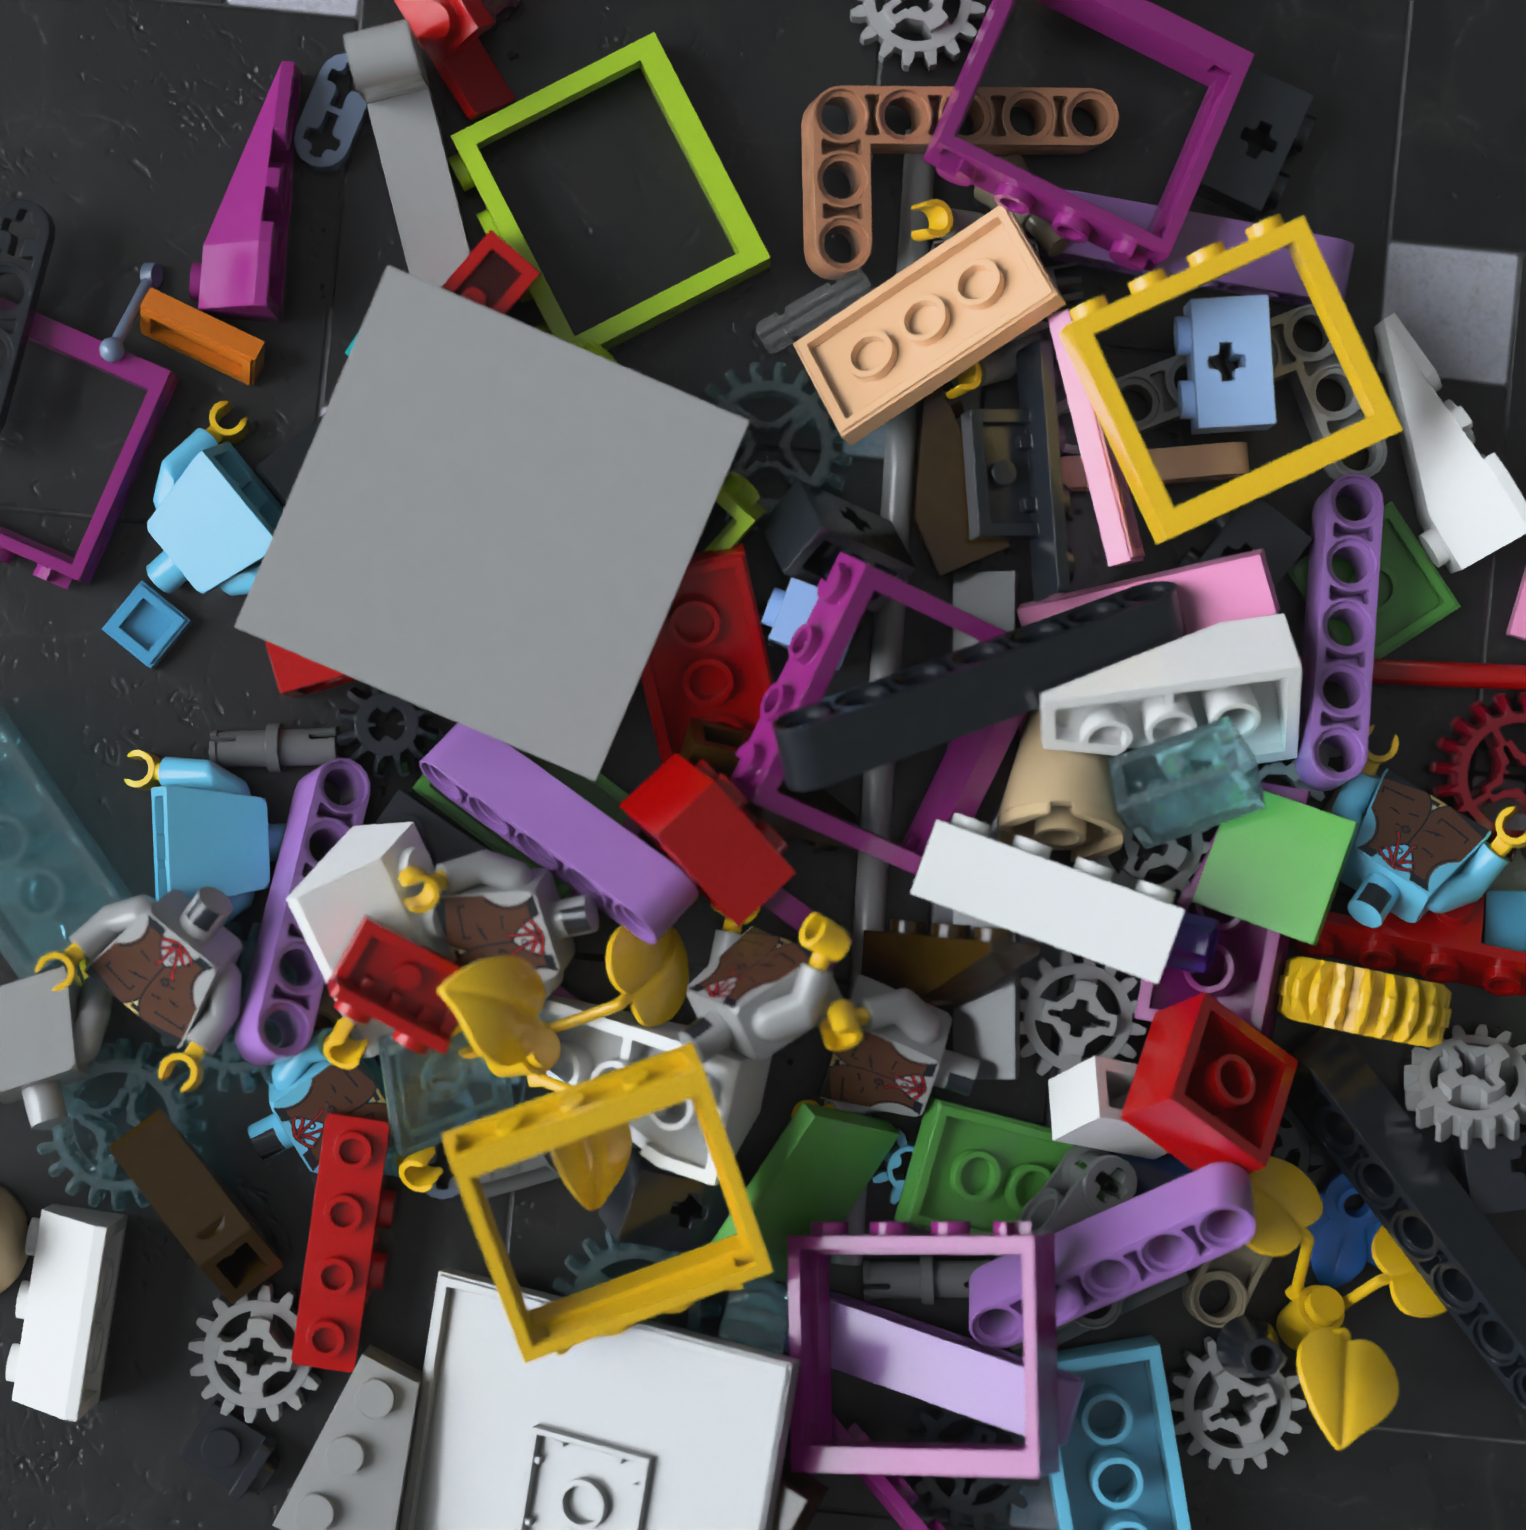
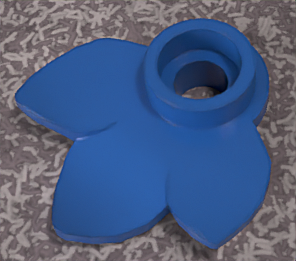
(1341, 1235)

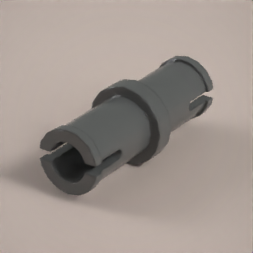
(274, 747)
(918, 1279)

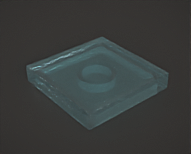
(436, 1092)

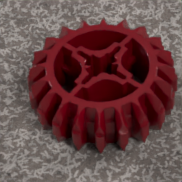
(1499, 754)

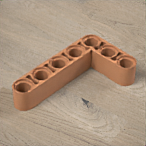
(869, 135)

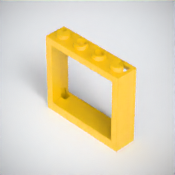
(1156, 289)
(578, 1113)

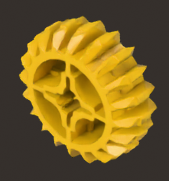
(1364, 1001)

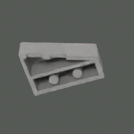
(362, 1453)

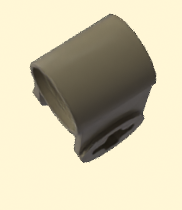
(1239, 1271)

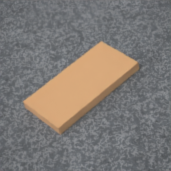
(928, 324)

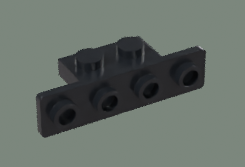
(1017, 472)

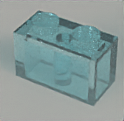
(1186, 783)

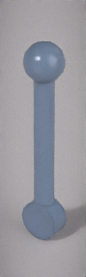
(112, 348)

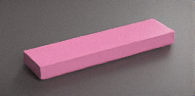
(1104, 475)
(1207, 591)

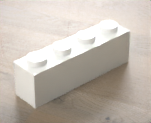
(1047, 900)

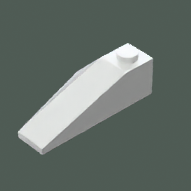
(1458, 495)
(1218, 672)
(673, 1134)

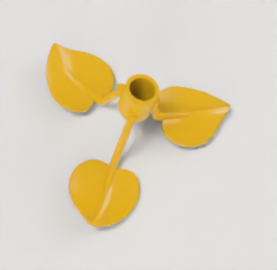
(499, 1011)
(1343, 1380)

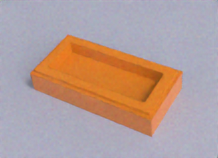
(201, 337)

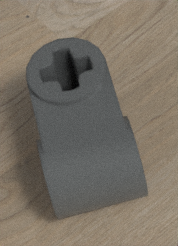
(1074, 1194)

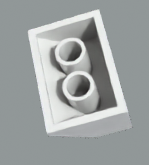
(358, 880)
(66, 1309)

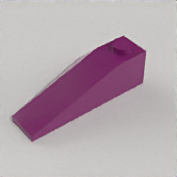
(249, 239)
(1245, 962)

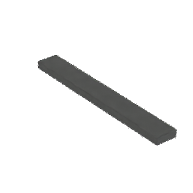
(990, 1021)

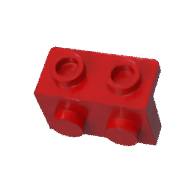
(397, 984)

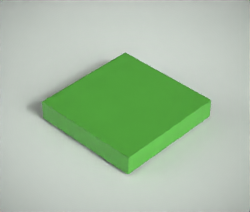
(1409, 588)
(1278, 867)

